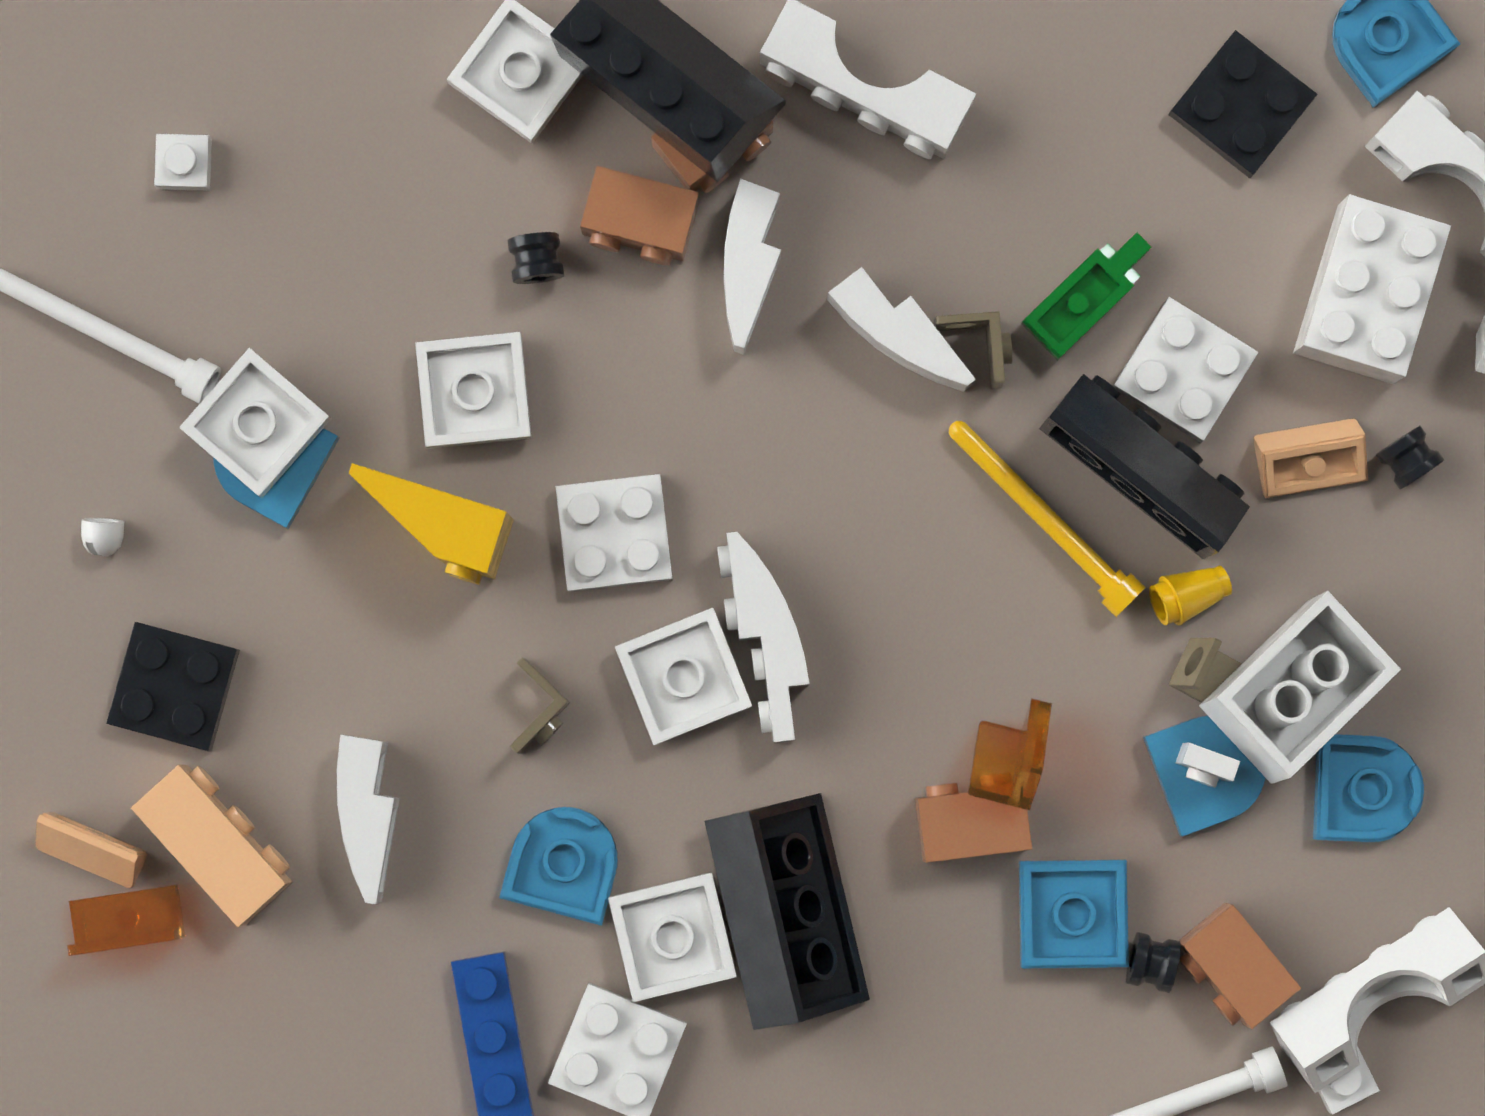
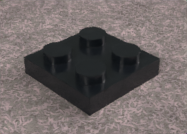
(1242, 104)
(173, 686)

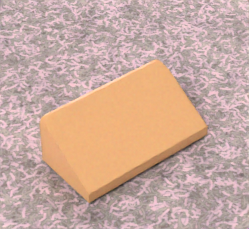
(1311, 457)
(89, 849)

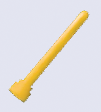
(1116, 587)

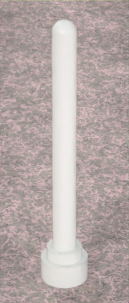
(192, 376)
(1259, 1073)

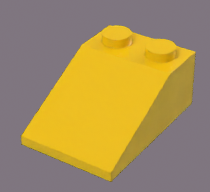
(452, 528)

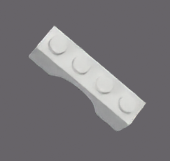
(922, 112)
(1425, 141)
(1431, 961)

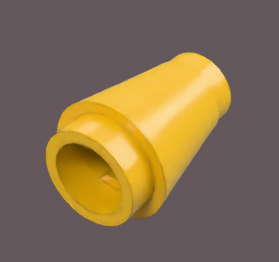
(1187, 594)

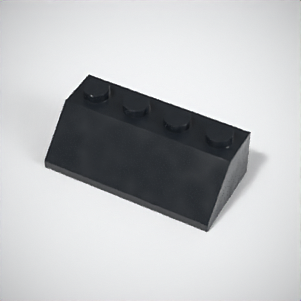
(668, 78)
(1146, 467)
(787, 912)

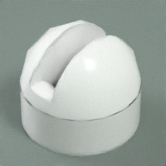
(102, 535)

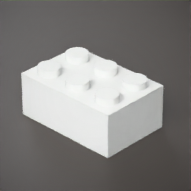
(1372, 289)
(1300, 687)

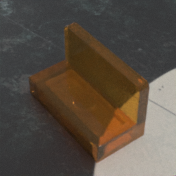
(1010, 760)
(126, 920)

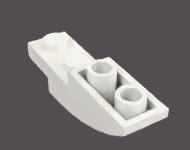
(763, 613)

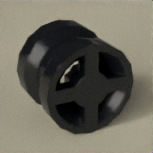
(535, 257)
(1410, 457)
(1153, 962)

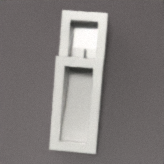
(747, 260)
(899, 332)
(364, 814)

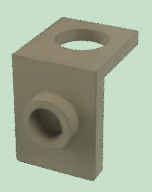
(998, 344)
(1202, 668)
(547, 722)

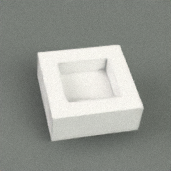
(183, 162)
(1206, 765)
(1349, 1088)

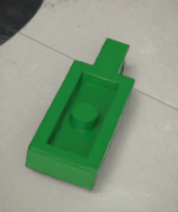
(1086, 296)

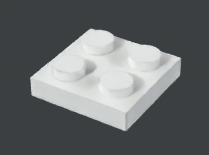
(516, 71)
(1185, 369)
(473, 390)
(255, 423)
(614, 532)
(683, 676)
(672, 937)
(617, 1052)

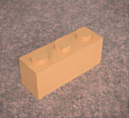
(213, 843)

